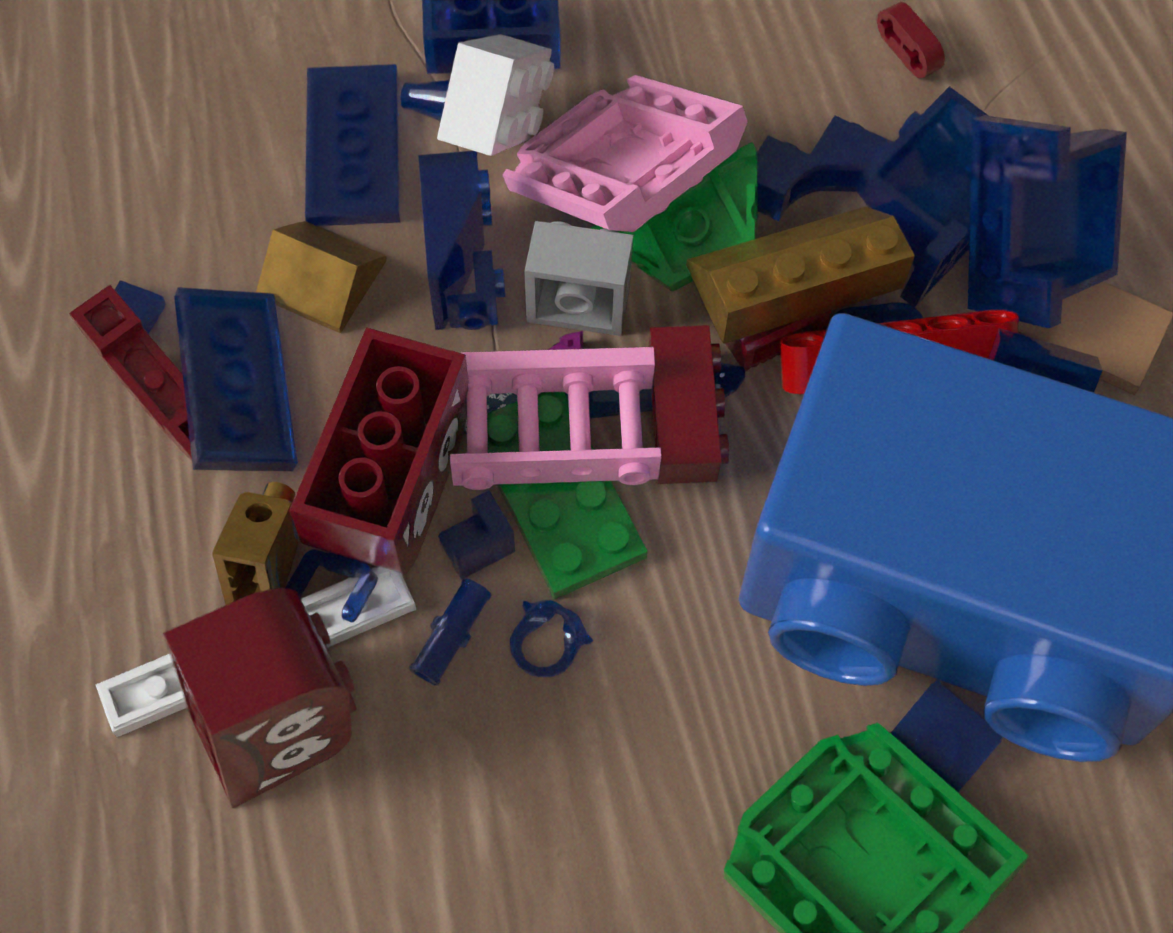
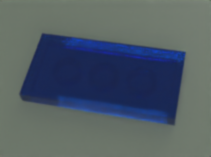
(352, 145)
(234, 381)

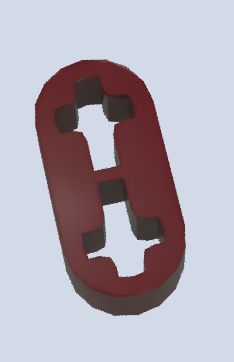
(911, 40)

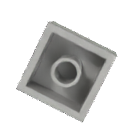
(578, 277)

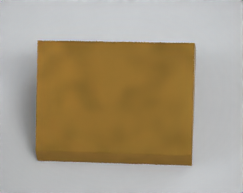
(318, 273)

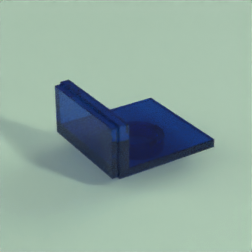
(947, 735)

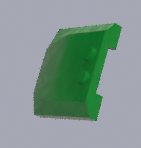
(868, 845)

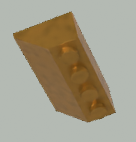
(801, 272)

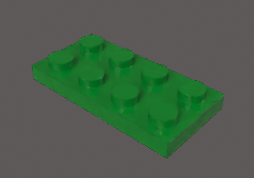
(570, 527)

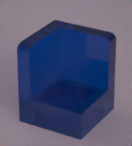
(480, 538)

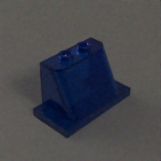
(927, 187)
(1042, 215)

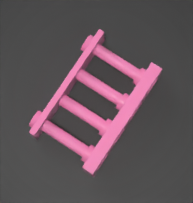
(565, 371)

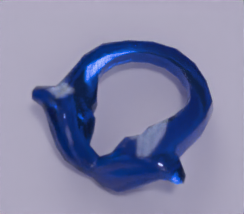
(535, 616)

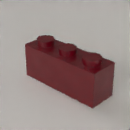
(687, 404)

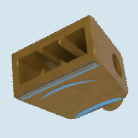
(257, 543)

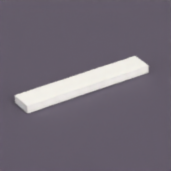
(154, 690)

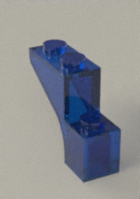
(832, 166)

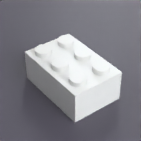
(495, 93)

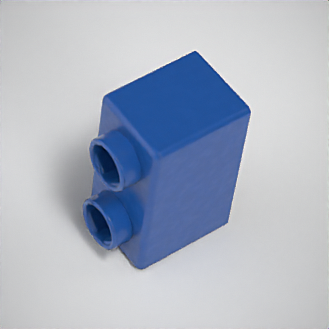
(975, 537)

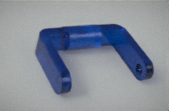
(342, 566)

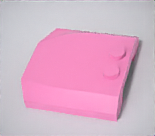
(627, 153)

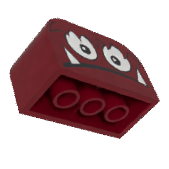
(384, 452)
(262, 690)

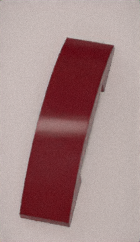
(136, 362)

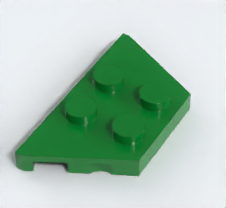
(700, 221)

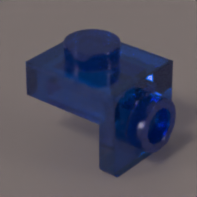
(478, 309)

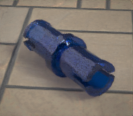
(450, 631)

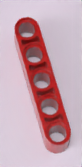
(964, 331)

